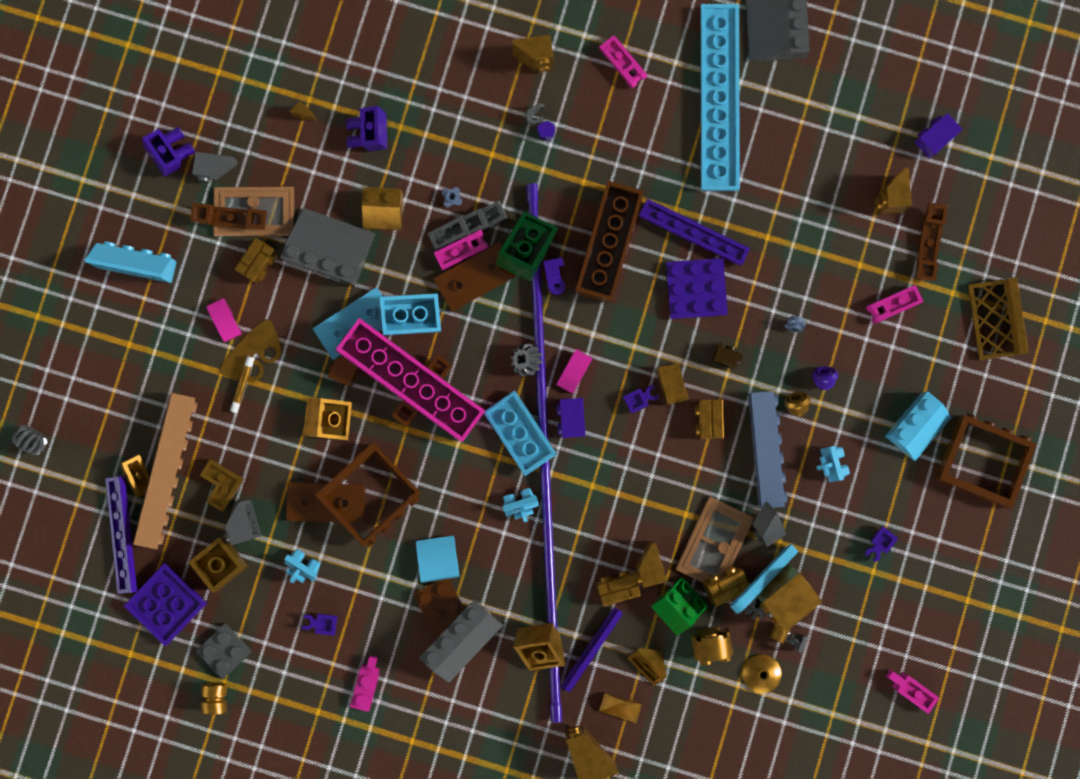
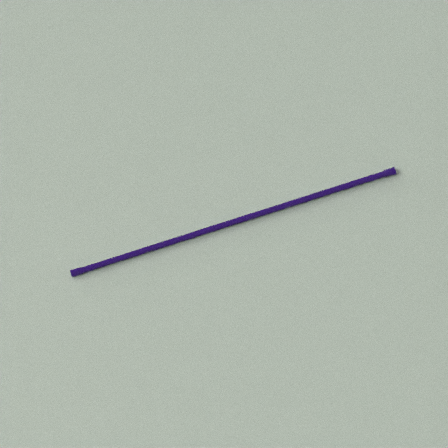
(555, 705)

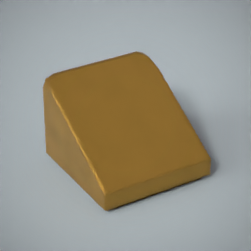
(302, 112)

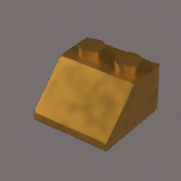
(535, 52)
(896, 195)
(382, 208)
(327, 418)
(650, 567)
(539, 646)

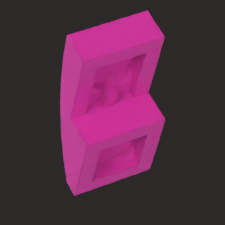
(223, 319)
(574, 371)

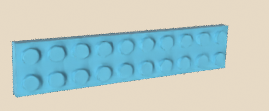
(720, 97)

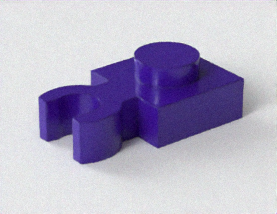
(638, 400)
(882, 541)
(324, 624)

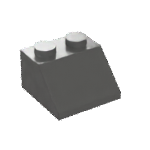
(242, 524)

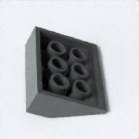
(777, 29)
(328, 247)

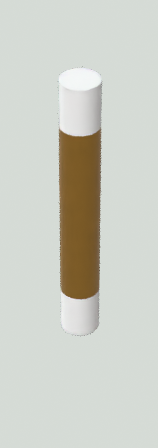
(242, 384)

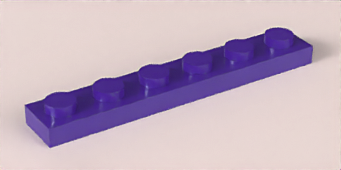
(694, 232)
(121, 534)

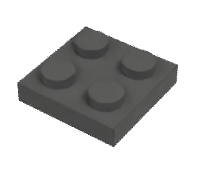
(224, 651)

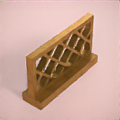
(1015, 320)

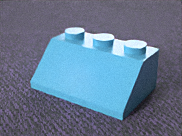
(409, 314)
(919, 425)

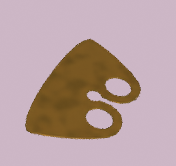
(253, 343)

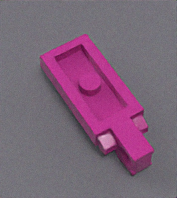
(366, 685)
(913, 691)

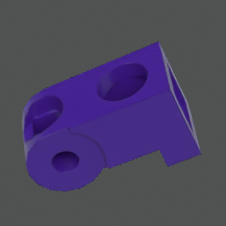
(555, 284)

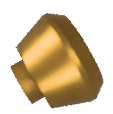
(797, 403)

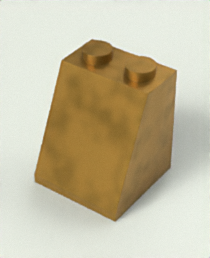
(788, 598)
(588, 756)

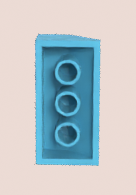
(132, 262)

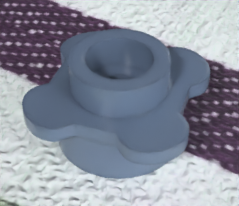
(453, 192)
(795, 324)

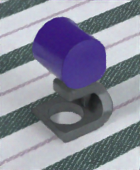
(545, 129)

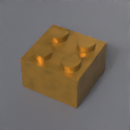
(218, 564)

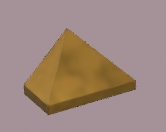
(135, 475)
(650, 664)
(620, 707)

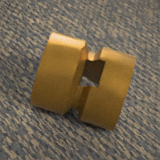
(214, 698)

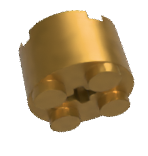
(712, 645)

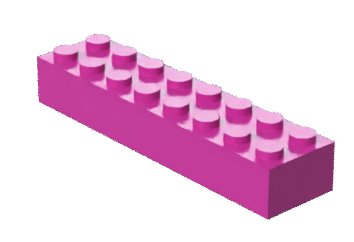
(410, 380)

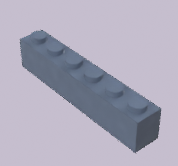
(766, 449)

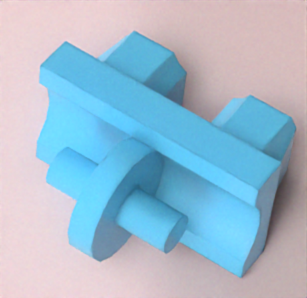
(831, 464)
(522, 507)
(294, 562)

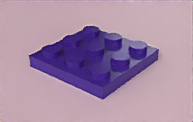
(696, 288)
(165, 604)

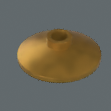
(752, 671)

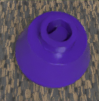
(824, 377)

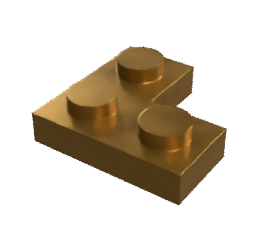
(226, 484)

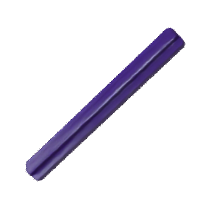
(591, 649)

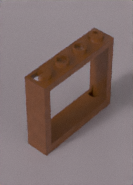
(952, 448)
(371, 450)

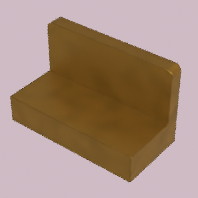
(672, 383)

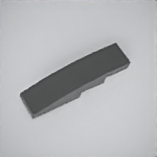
(467, 225)

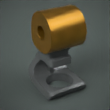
(782, 636)

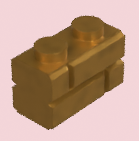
(256, 260)
(710, 419)
(725, 586)
(618, 588)

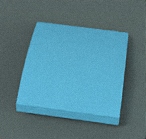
(437, 559)

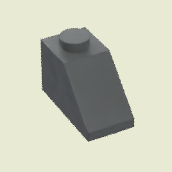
(211, 166)
(768, 525)

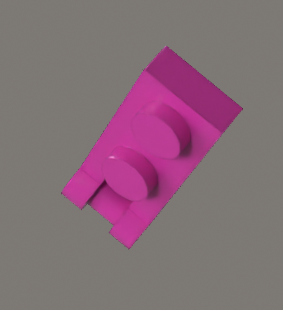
(622, 61)
(461, 250)
(895, 304)

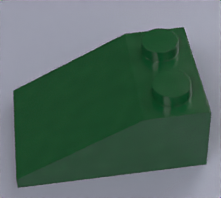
(526, 246)

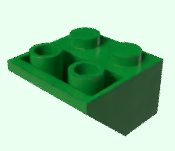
(679, 606)

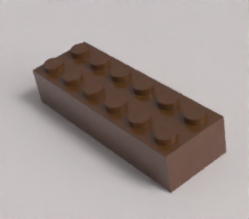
(609, 242)

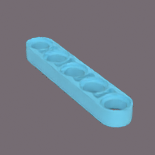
(764, 578)

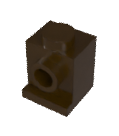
(727, 356)

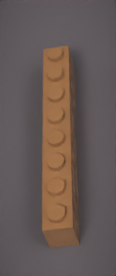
(164, 471)

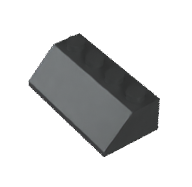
(461, 641)

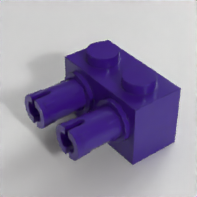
(372, 129)
(162, 153)

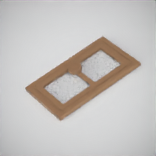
(276, 200)
(714, 541)

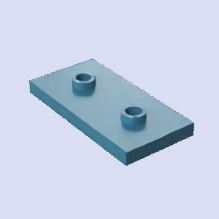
(336, 327)
(520, 433)

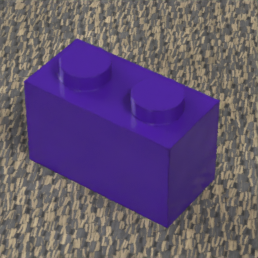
(940, 134)
(572, 418)

